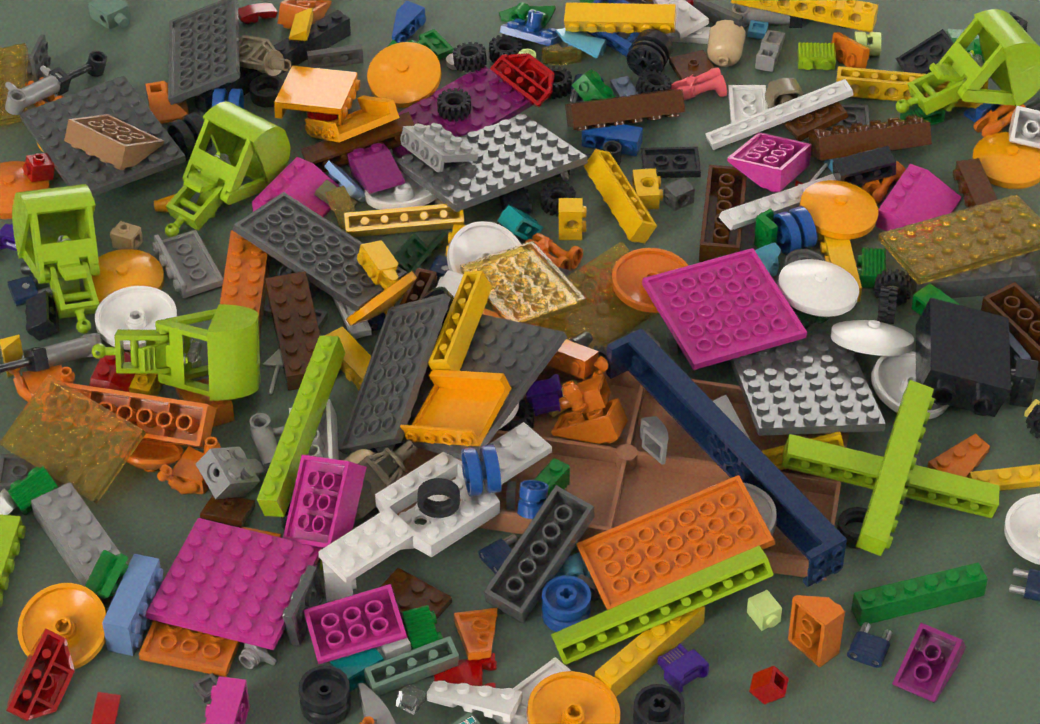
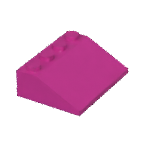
(771, 160)
(300, 182)
(915, 199)
(324, 500)
(354, 624)

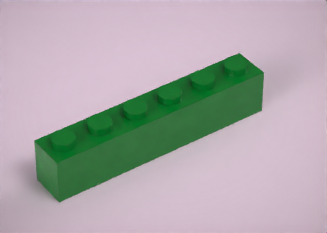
(919, 594)

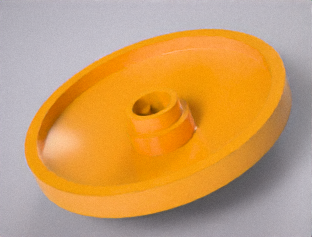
(404, 73)
(1008, 163)
(840, 209)
(127, 269)
(382, 301)
(69, 612)
(572, 699)

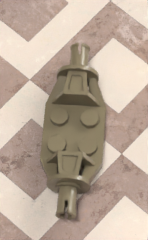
(261, 55)
(377, 472)

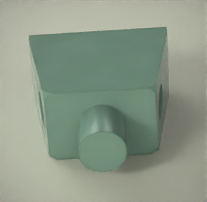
(110, 12)

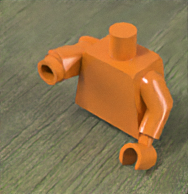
(30, 381)
(588, 394)
(185, 475)

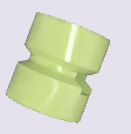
(873, 38)

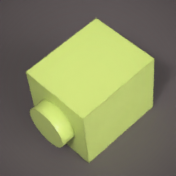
(764, 610)

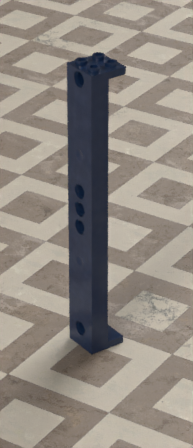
(730, 449)

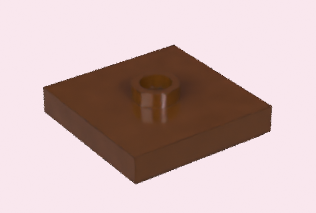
(690, 63)
(228, 510)

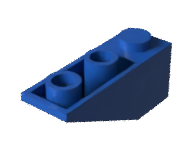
(407, 20)
(628, 136)

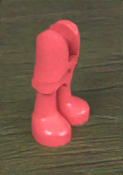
(704, 82)

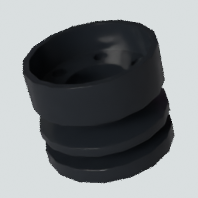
(649, 51)

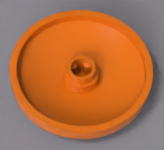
(13, 181)
(637, 265)

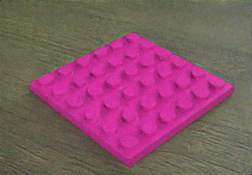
(723, 308)
(232, 583)

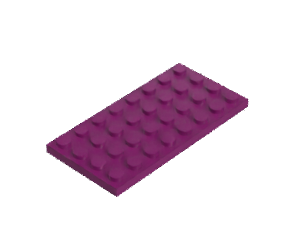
(490, 103)

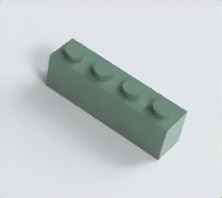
(411, 666)

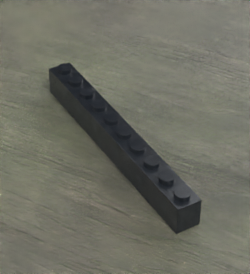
(322, 36)

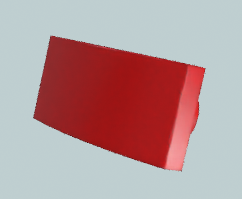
(252, 12)
(106, 708)

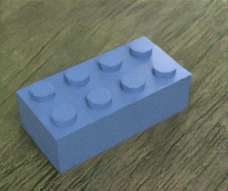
(127, 612)

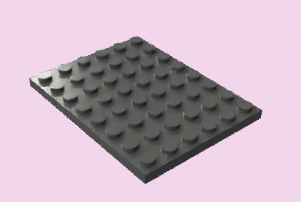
(117, 99)
(508, 158)
(499, 347)
(807, 389)

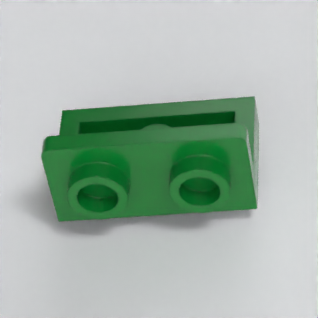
(591, 87)
(765, 229)
(106, 573)

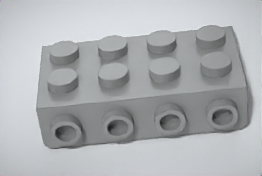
(435, 145)
(188, 263)

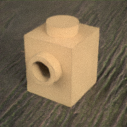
(126, 236)

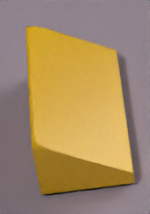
(302, 25)
(11, 350)

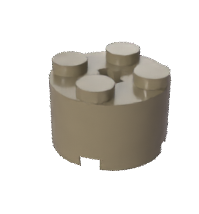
(781, 91)

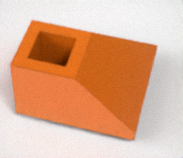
(160, 106)

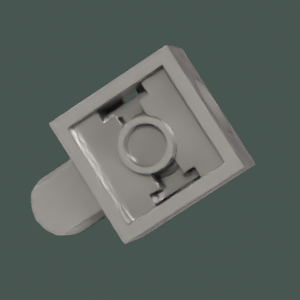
(229, 472)

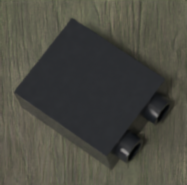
(963, 356)

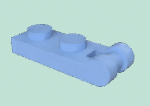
(350, 185)

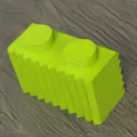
(816, 56)

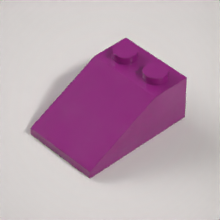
(375, 168)
(929, 662)

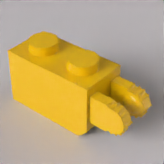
(378, 263)

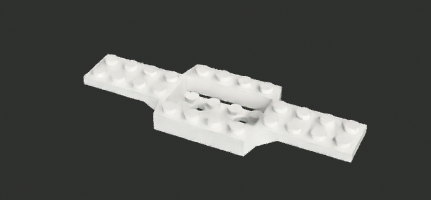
(389, 533)

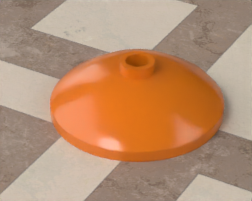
(153, 455)

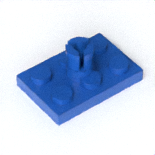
(531, 30)

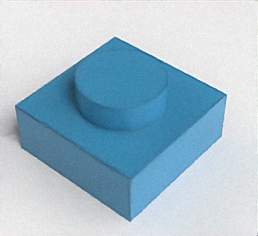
(757, 29)

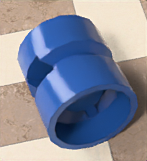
(533, 496)

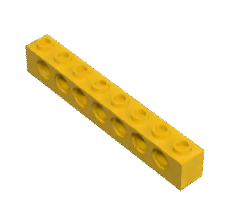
(843, 13)
(887, 84)

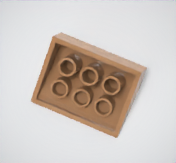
(111, 140)

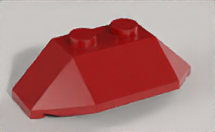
(525, 76)
(106, 376)
(42, 678)

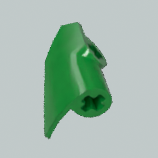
(521, 12)

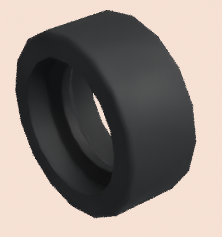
(262, 82)
(438, 509)
(853, 514)

